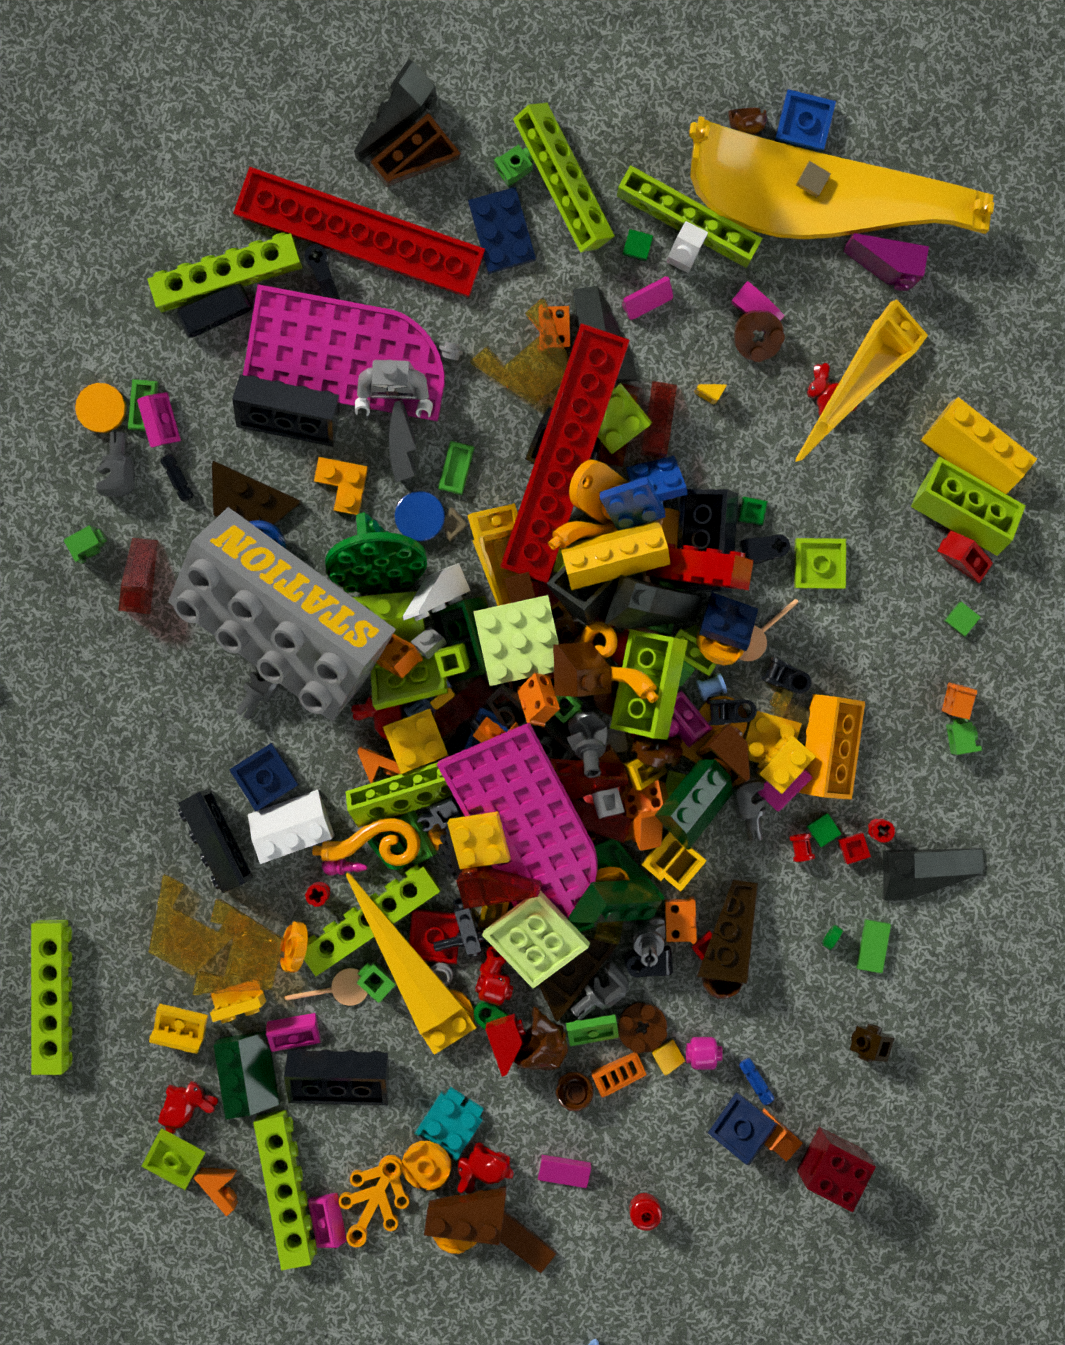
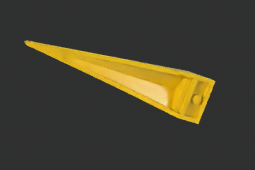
(885, 348)
(491, 535)
(431, 1003)

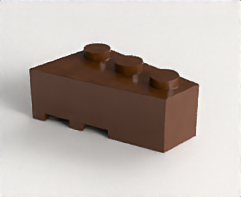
(414, 153)
(467, 1217)

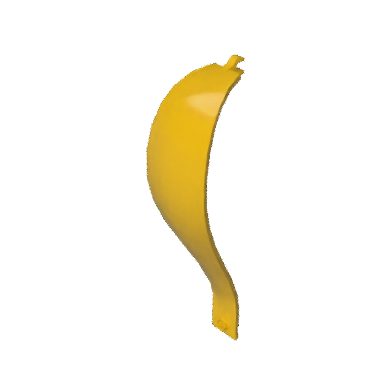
(756, 188)

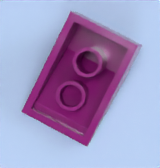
(889, 260)

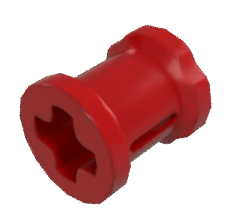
(888, 829)
(802, 847)
(320, 886)
(493, 963)

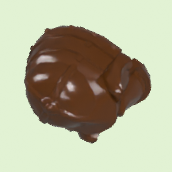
(542, 1045)

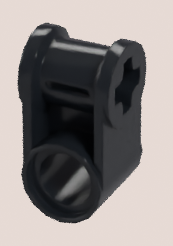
(761, 549)
(785, 676)
(729, 711)
(663, 967)

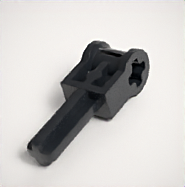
(322, 271)

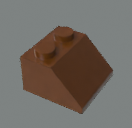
(580, 670)
(730, 751)

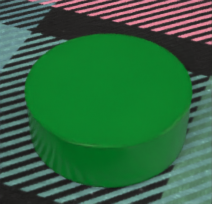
(832, 937)

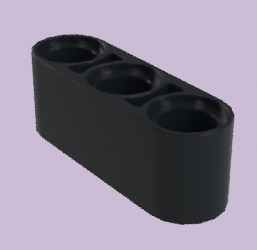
(214, 310)

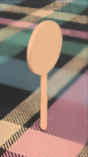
(758, 640)
(343, 988)

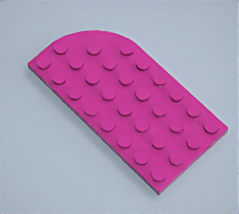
(332, 341)
(534, 809)

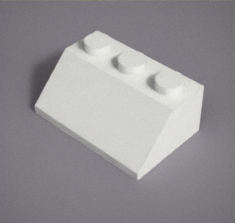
(289, 826)

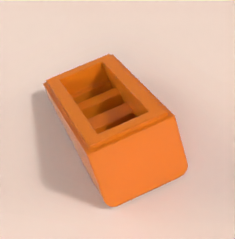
(615, 1086)

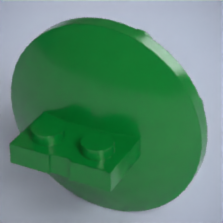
(375, 560)

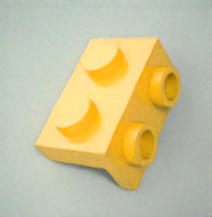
(785, 764)
(234, 1003)
(179, 1028)

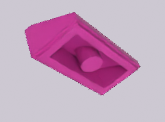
(648, 298)
(158, 419)
(691, 723)
(779, 800)
(293, 1032)
(564, 1171)
(327, 1221)

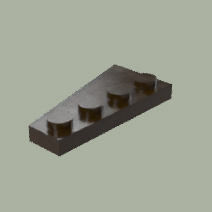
(731, 941)

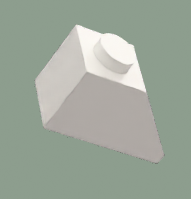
(686, 247)

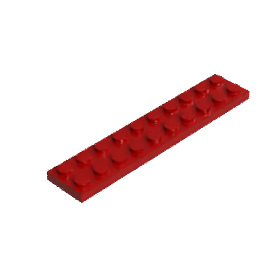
(359, 232)
(564, 447)

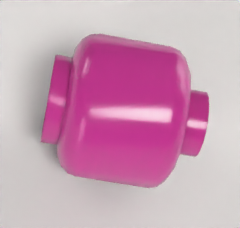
(703, 1053)

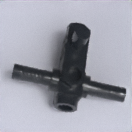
(469, 935)

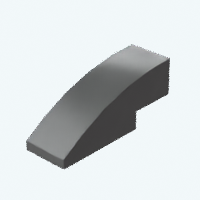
(401, 443)

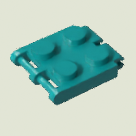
(451, 1122)

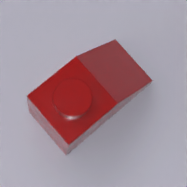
(965, 556)
(505, 1039)

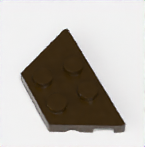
(248, 496)
(569, 981)

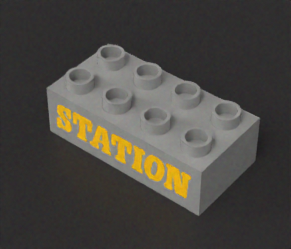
(279, 614)

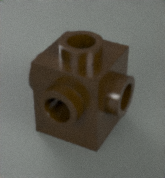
(564, 623)
(871, 1043)

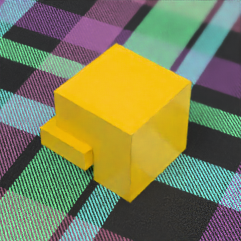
(673, 862)

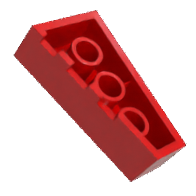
(706, 567)

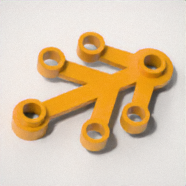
(376, 1196)

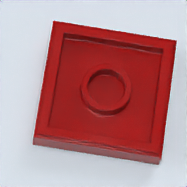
(433, 926)

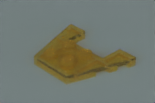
(536, 367)
(181, 938)
(252, 956)

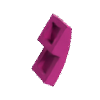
(751, 299)

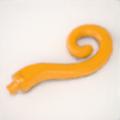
(575, 530)
(636, 679)
(342, 849)

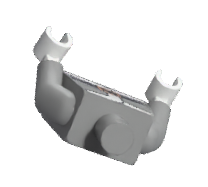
(392, 381)

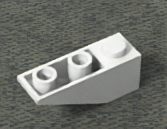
(436, 590)

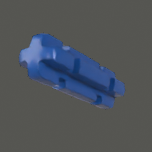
(756, 1081)

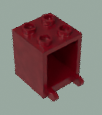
(836, 1169)

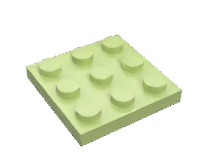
(517, 639)
(536, 939)

